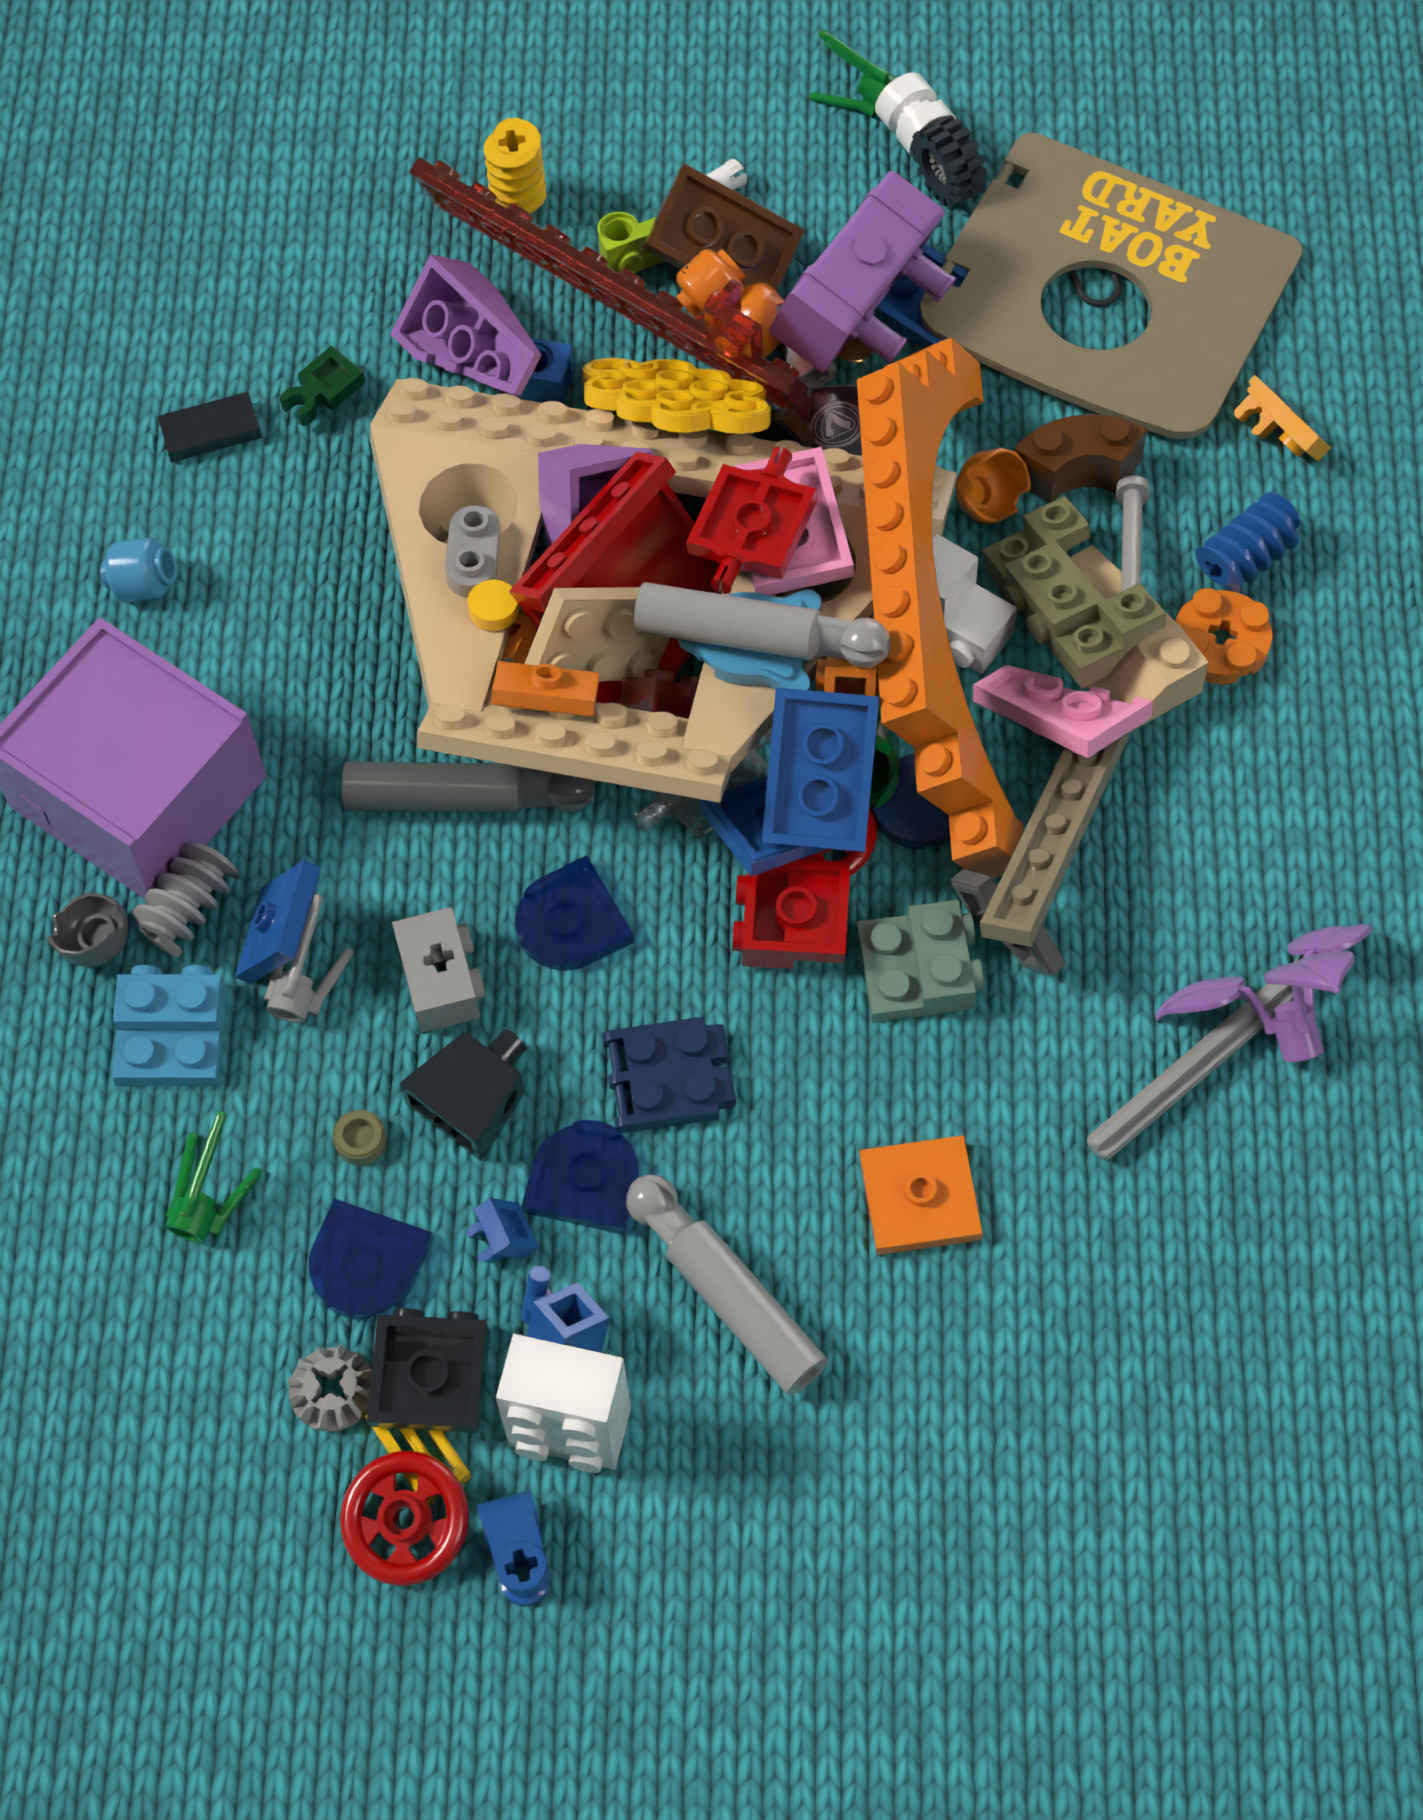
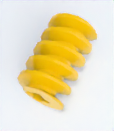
(516, 164)

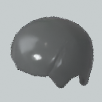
(90, 930)

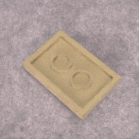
(595, 634)

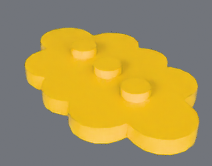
(675, 395)

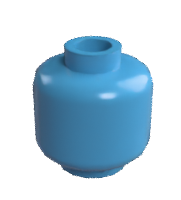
(138, 569)

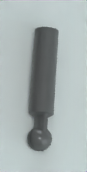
(459, 788)

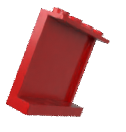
(622, 539)

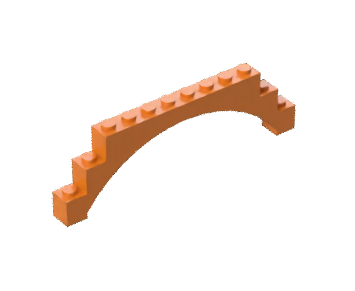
(919, 688)

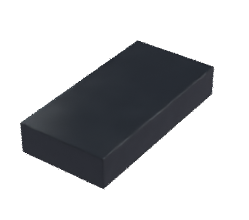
(209, 426)

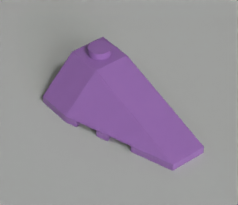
(573, 478)

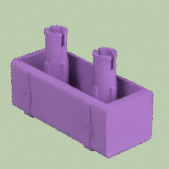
(856, 272)

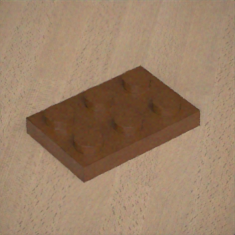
(711, 216)

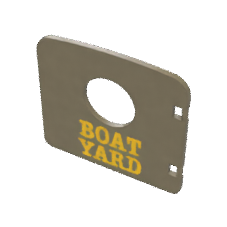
(1198, 265)

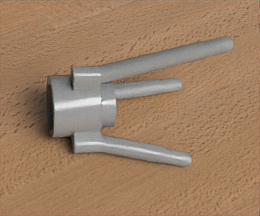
(292, 995)

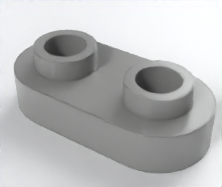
(473, 547)

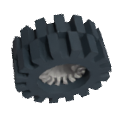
(949, 161)

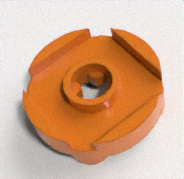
(1239, 616)

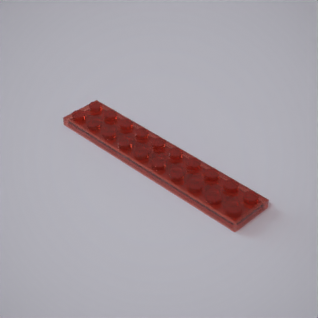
(589, 274)

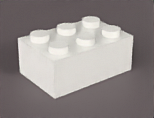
(564, 1403)

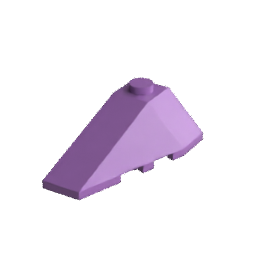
(465, 327)

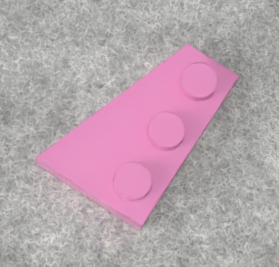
(1069, 717)

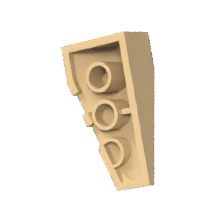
(1161, 666)

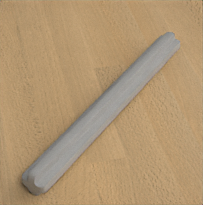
(1185, 1073)

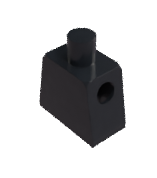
(468, 1089)

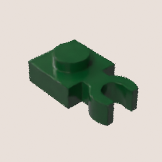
(324, 381)

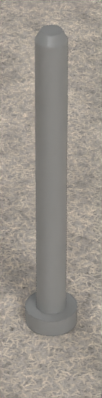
(1132, 493)

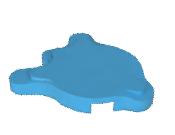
(755, 667)

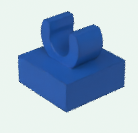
(505, 1230)

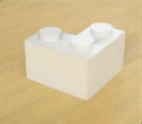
(973, 617)

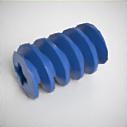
(1250, 542)

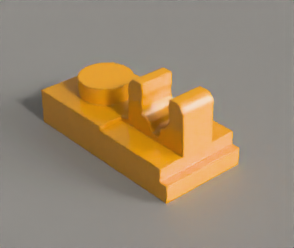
(1276, 412)

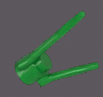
(870, 85)
(191, 1211)

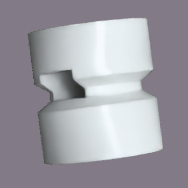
(909, 106)

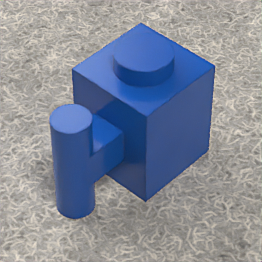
(562, 1316)

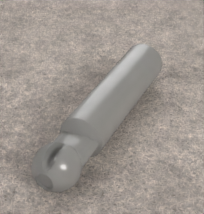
(758, 625)
(727, 1286)

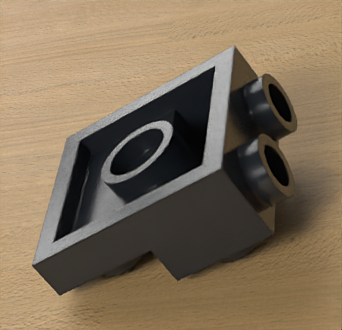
(428, 1371)

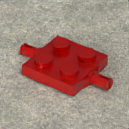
(752, 520)

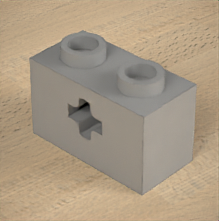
(443, 996)

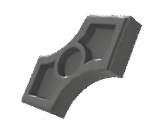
(976, 893)

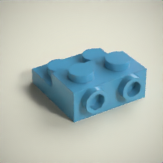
(168, 1027)

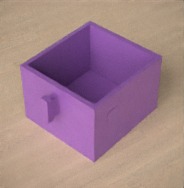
(126, 757)

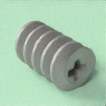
(182, 894)

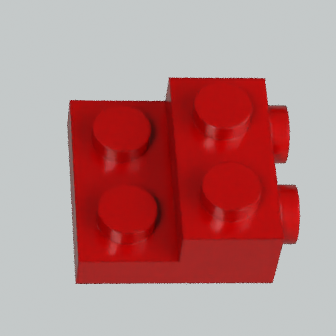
(793, 914)

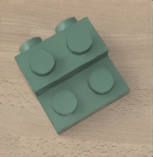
(919, 962)

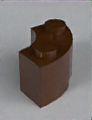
(1081, 453)

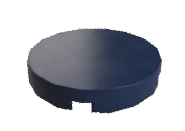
(908, 816)

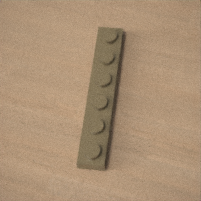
(1048, 845)

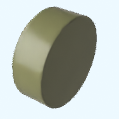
(359, 1137)

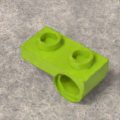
(622, 242)

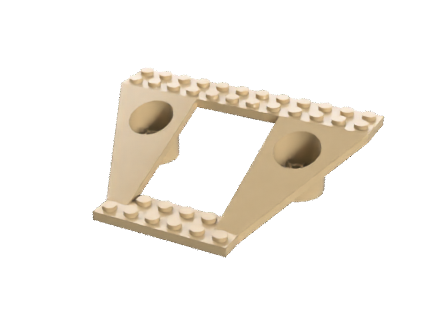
(472, 448)

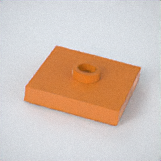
(920, 1195)

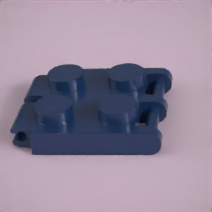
(670, 1073)

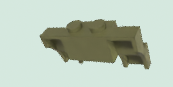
(1061, 602)

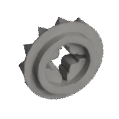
(330, 1412)

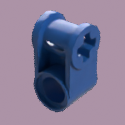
(515, 1541)

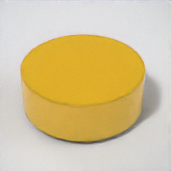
(492, 605)

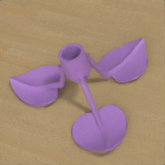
(1295, 1021)

